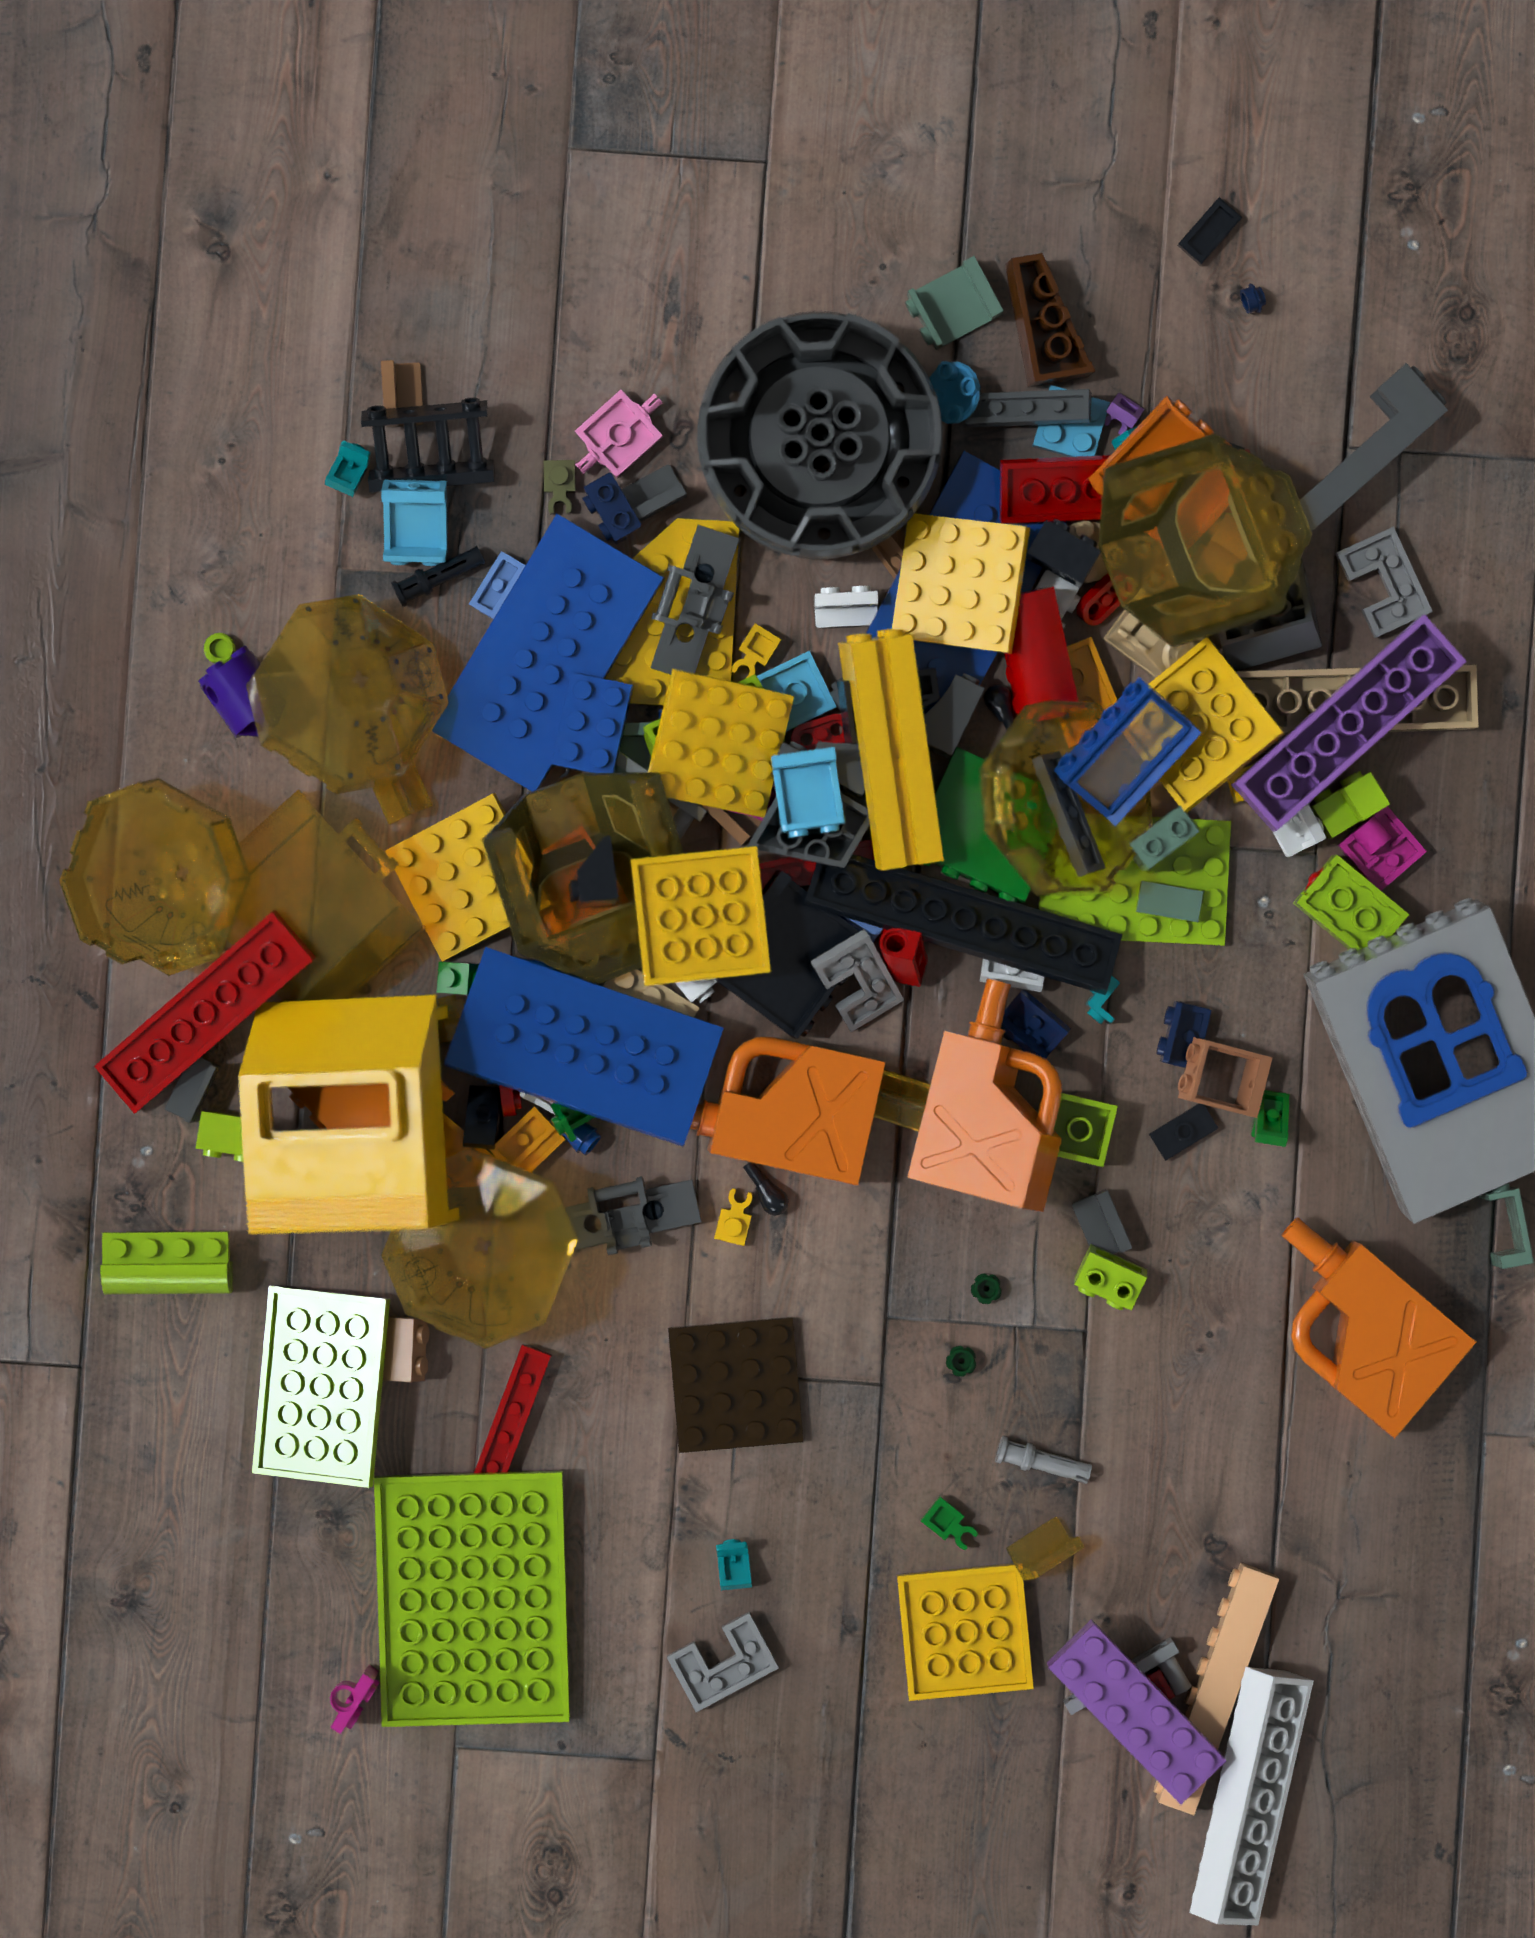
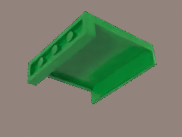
(964, 843)

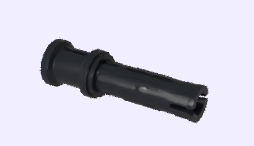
(424, 586)

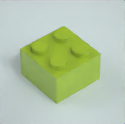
(1084, 1129)

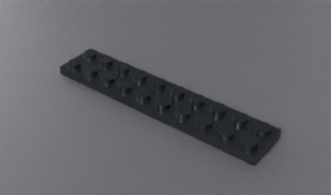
(968, 921)

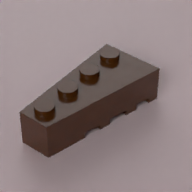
(1044, 327)

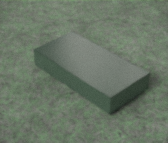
(1169, 901)

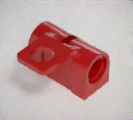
(904, 955)

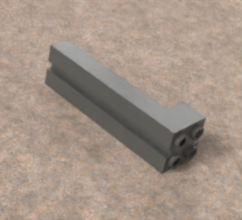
(1411, 412)

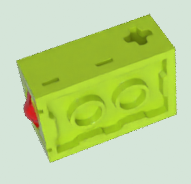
(1349, 905)

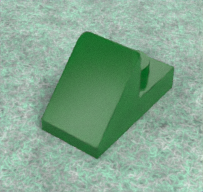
(1272, 1120)

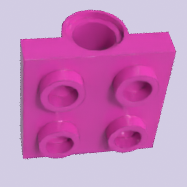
(1382, 848)
(350, 1709)

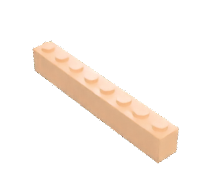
(1225, 1663)

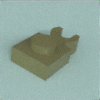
(559, 480)

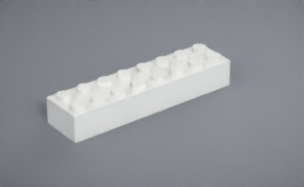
(1251, 1796)

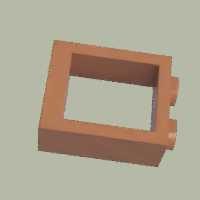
(1252, 1082)

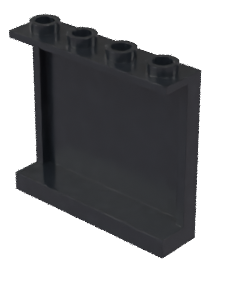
(795, 937)

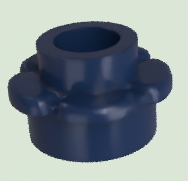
(1252, 299)

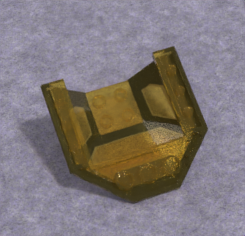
(1200, 538)
(547, 841)

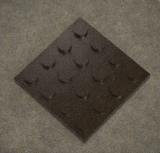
(735, 1384)

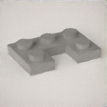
(1405, 593)
(861, 958)
(712, 1684)

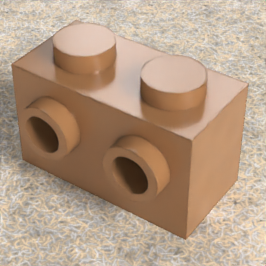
(406, 1350)

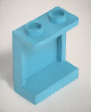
(415, 521)
(808, 791)

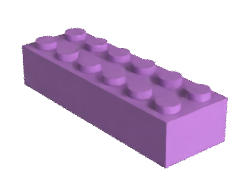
(1136, 1711)

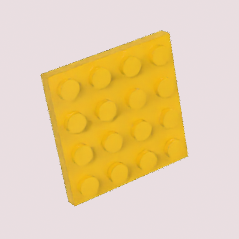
(961, 582)
(1227, 714)
(719, 742)
(452, 879)
(700, 916)
(965, 1632)

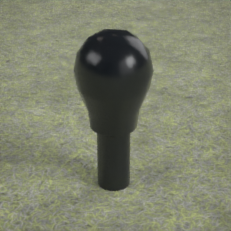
(999, 702)
(771, 1197)

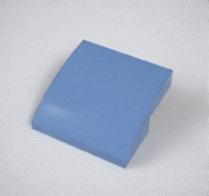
(497, 585)

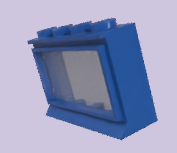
(1127, 751)

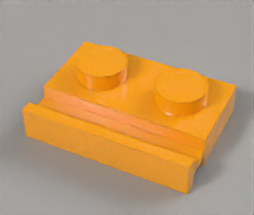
(528, 1141)

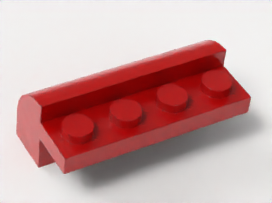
(1039, 657)

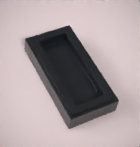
(1209, 231)

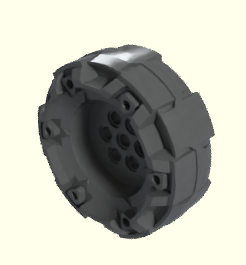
(786, 499)

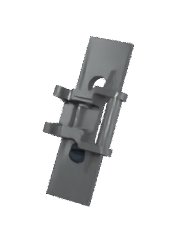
(705, 603)
(632, 1225)

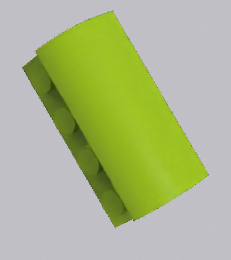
(166, 1263)

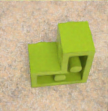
(1350, 804)

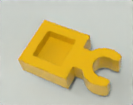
(757, 647)
(733, 1223)

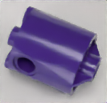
(228, 692)

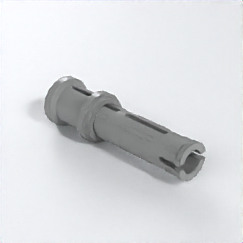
(1029, 1457)

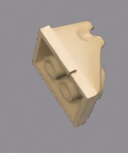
(1144, 646)

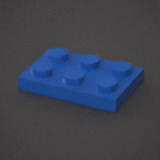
(592, 724)

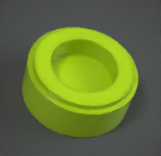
(219, 647)

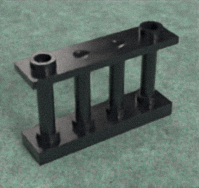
(459, 473)

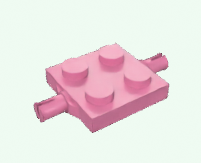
(618, 433)

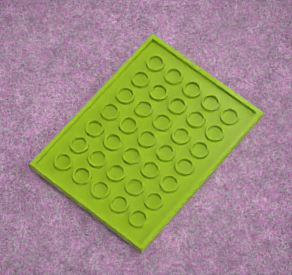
(472, 1598)

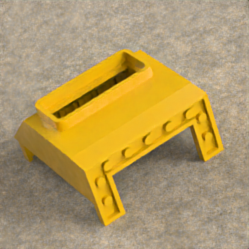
(346, 1175)

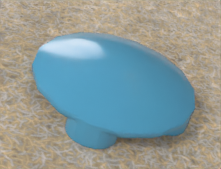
(956, 391)

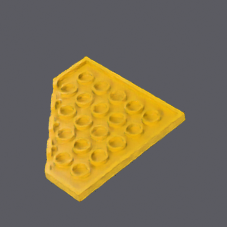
(638, 653)

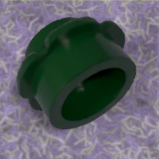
(986, 1280)
(969, 1361)

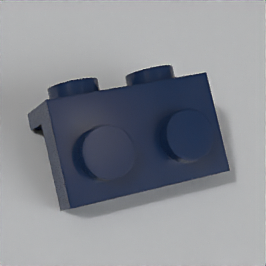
(612, 507)
(1183, 1024)
(1032, 1025)

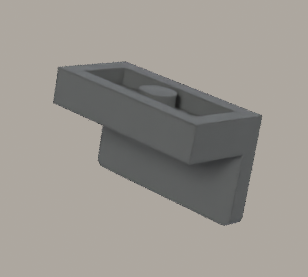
(654, 493)
(192, 1089)
(1101, 1223)

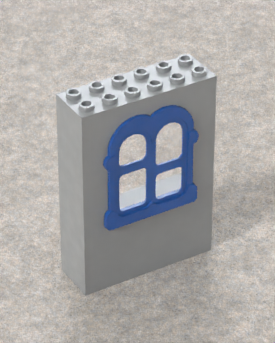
(1479, 1127)

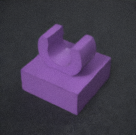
(1125, 411)

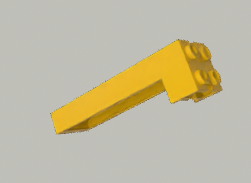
(892, 747)

